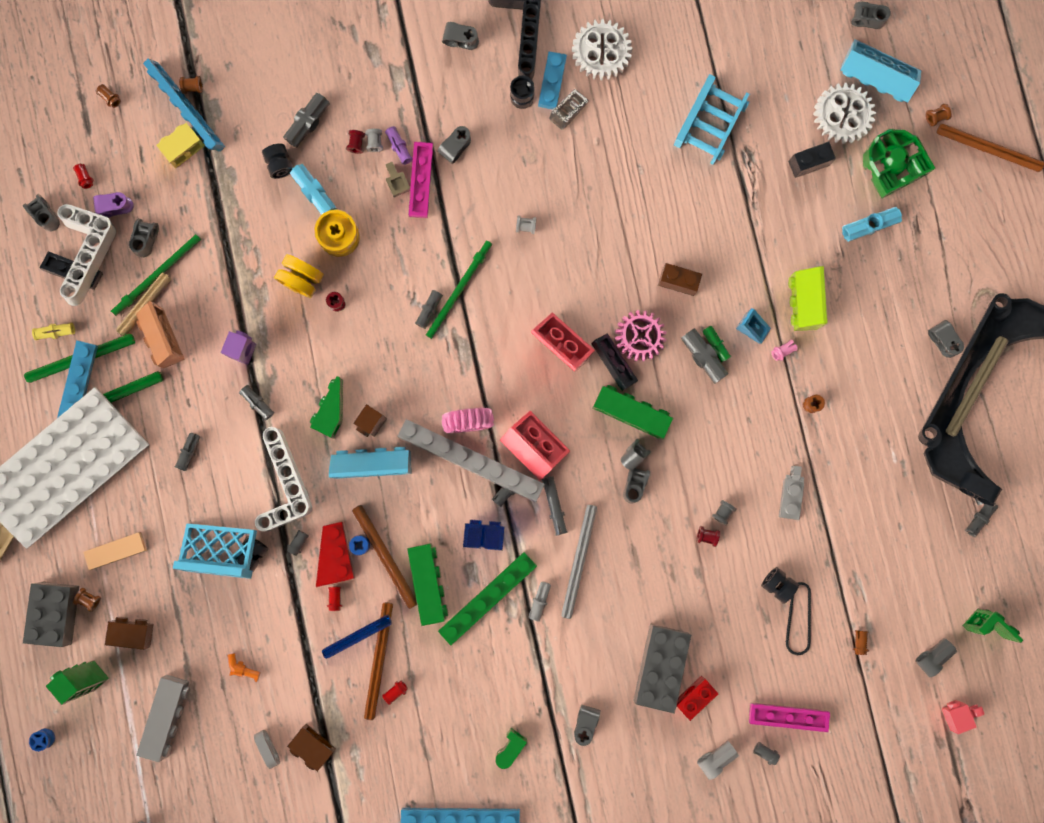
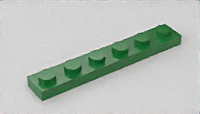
(487, 598)

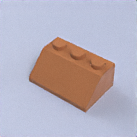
(159, 335)

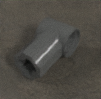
(932, 660)

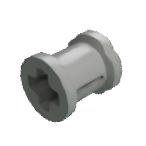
(374, 140)
(525, 224)

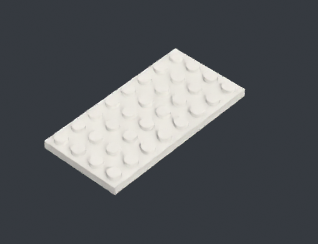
(64, 466)

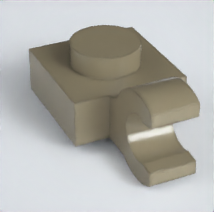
(397, 181)

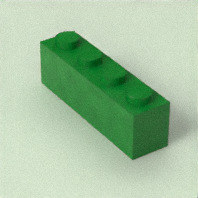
(632, 412)
(426, 584)
(76, 681)

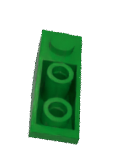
(331, 410)

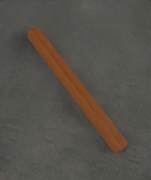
(990, 147)
(384, 556)
(377, 666)

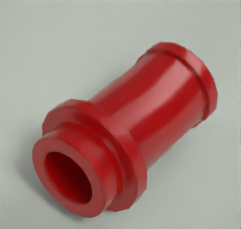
(85, 180)
(334, 599)
(395, 692)

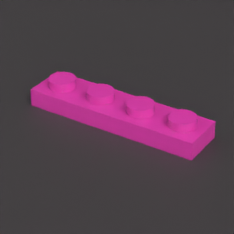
(420, 180)
(789, 717)

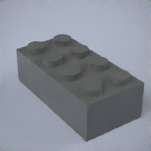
(662, 668)

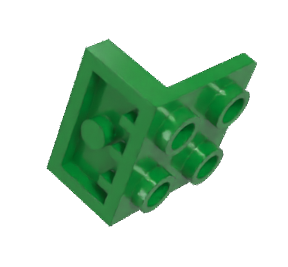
(985, 621)

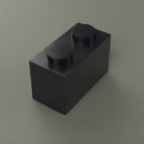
(812, 159)

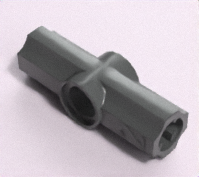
(306, 120)
(704, 355)

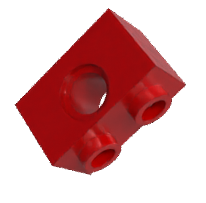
(696, 697)

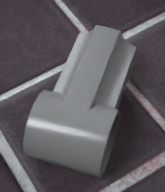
(713, 763)

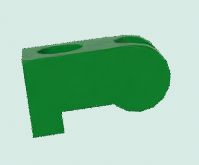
(508, 754)

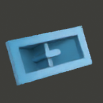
(753, 326)

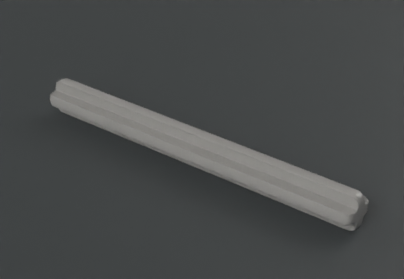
(579, 560)

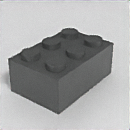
(50, 614)

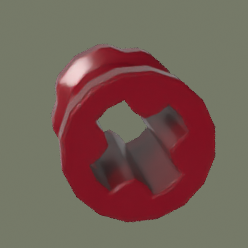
(355, 141)
(334, 296)
(708, 536)

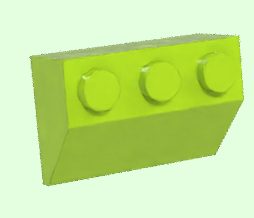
(808, 299)

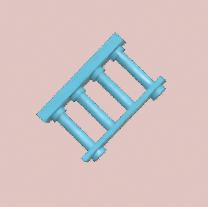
(693, 120)

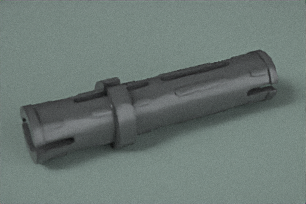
(554, 505)

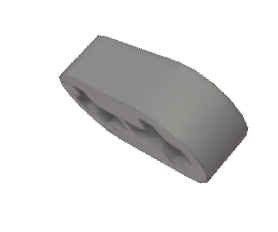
(266, 749)

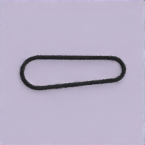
(809, 622)

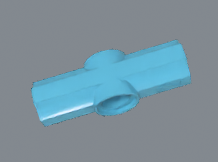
(312, 189)
(881, 220)

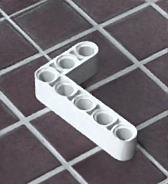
(87, 251)
(286, 482)

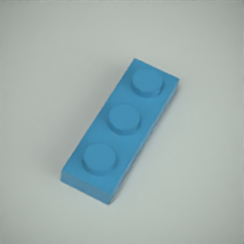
(552, 80)

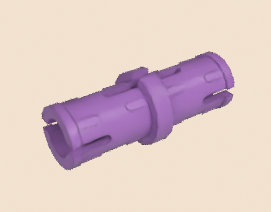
(398, 145)

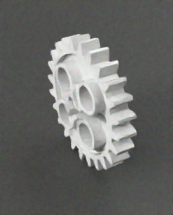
(619, 49)
(829, 108)

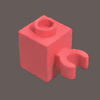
(961, 716)

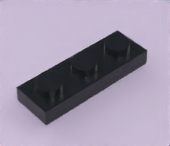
(60, 267)
(614, 362)

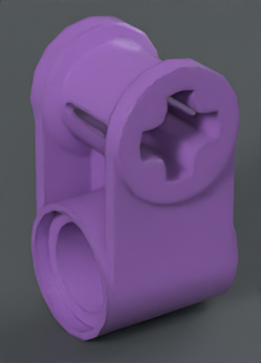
(112, 204)

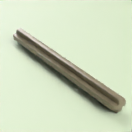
(976, 386)

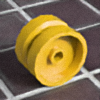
(326, 233)
(299, 275)

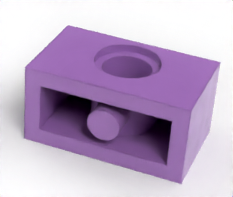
(238, 347)

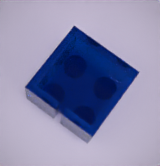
(483, 535)

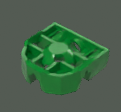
(897, 142)

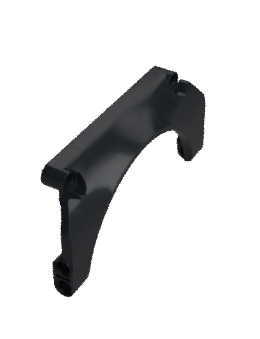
(947, 454)

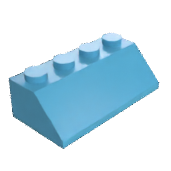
(881, 71)
(370, 464)

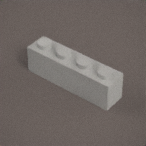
(163, 718)

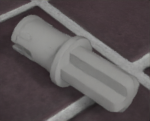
(539, 601)

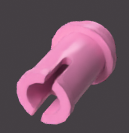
(780, 352)

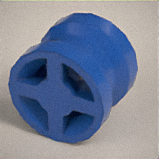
(363, 545)
(37, 742)

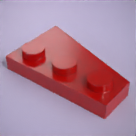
(334, 556)

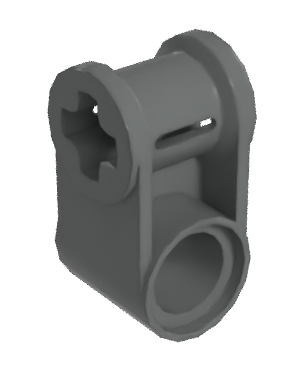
(868, 15)
(459, 35)
(453, 146)
(40, 211)
(144, 234)
(944, 337)
(634, 455)
(636, 483)
(586, 721)

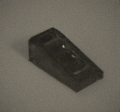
(559, 117)

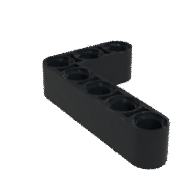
(528, 25)

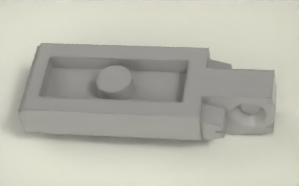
(792, 494)

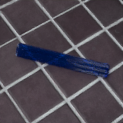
(356, 636)

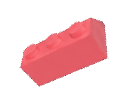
(563, 342)
(534, 445)

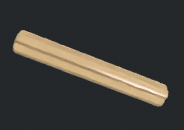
(151, 294)

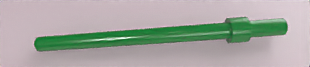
(478, 259)
(128, 300)

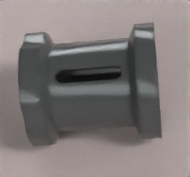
(724, 512)

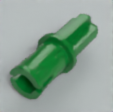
(716, 343)

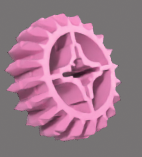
(634, 330)
(467, 420)

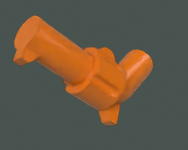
(240, 669)

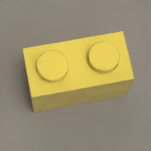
(180, 145)

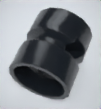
(522, 92)
(277, 161)
(258, 552)
(785, 589)

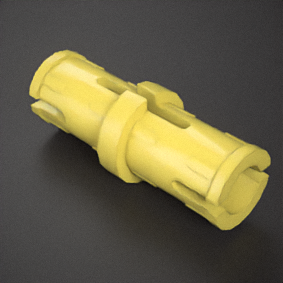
(41, 333)

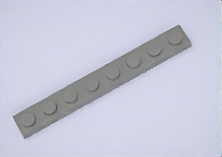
(471, 460)

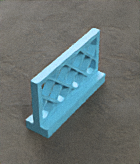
(217, 567)

